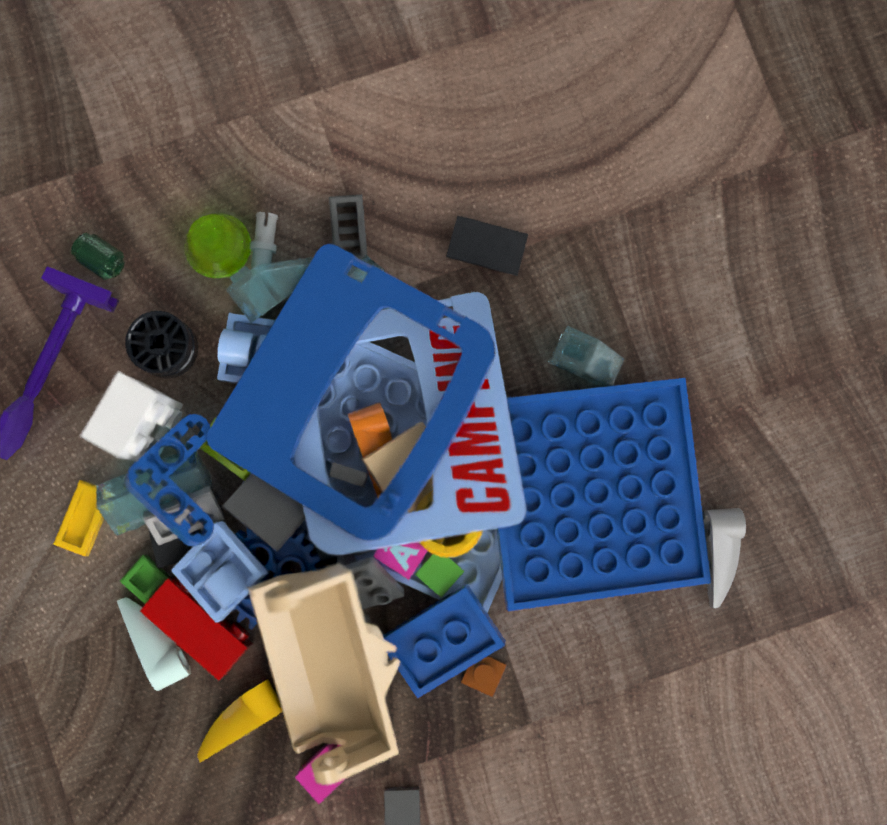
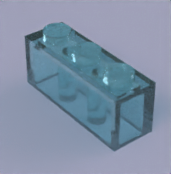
(125, 512)

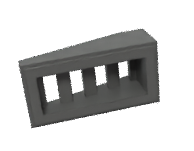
(348, 201)

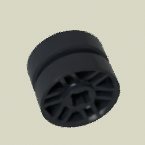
(144, 345)

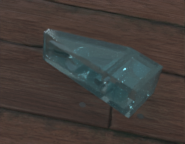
(265, 285)

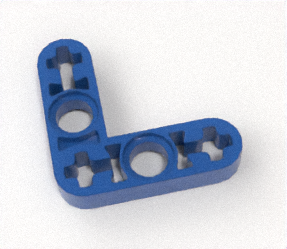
(160, 473)

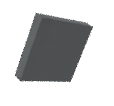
(265, 511)

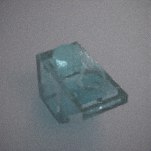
(586, 357)

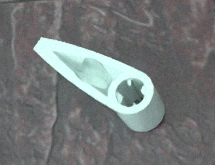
(158, 653)

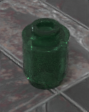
(98, 256)

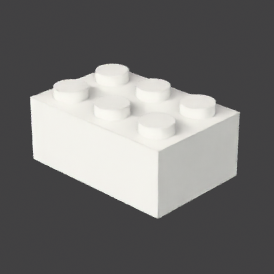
(131, 418)

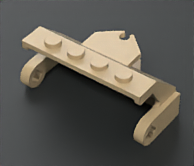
(327, 669)

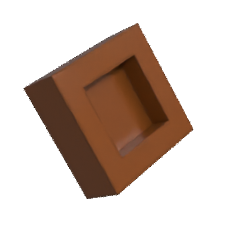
(484, 675)

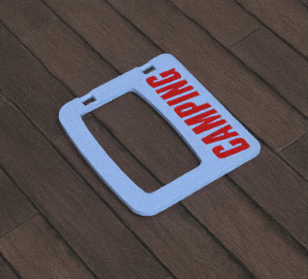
(478, 476)

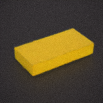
(80, 521)

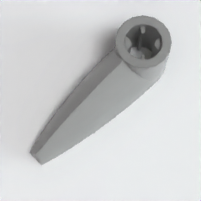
(723, 539)

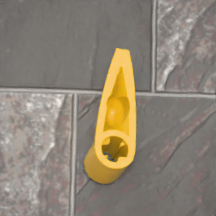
(241, 718)

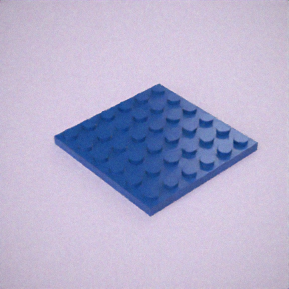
(604, 496)

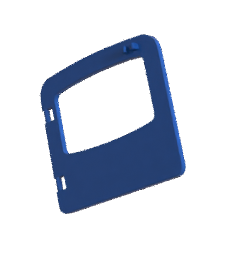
(298, 362)

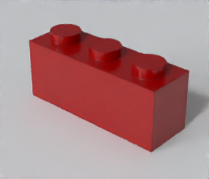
(185, 621)

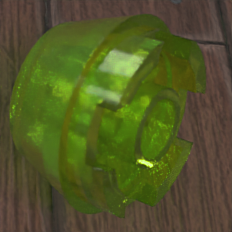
(217, 245)

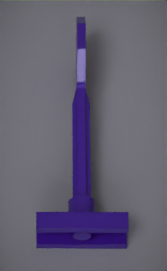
(18, 417)

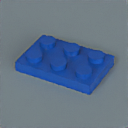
(443, 640)

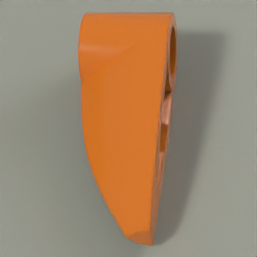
(370, 431)

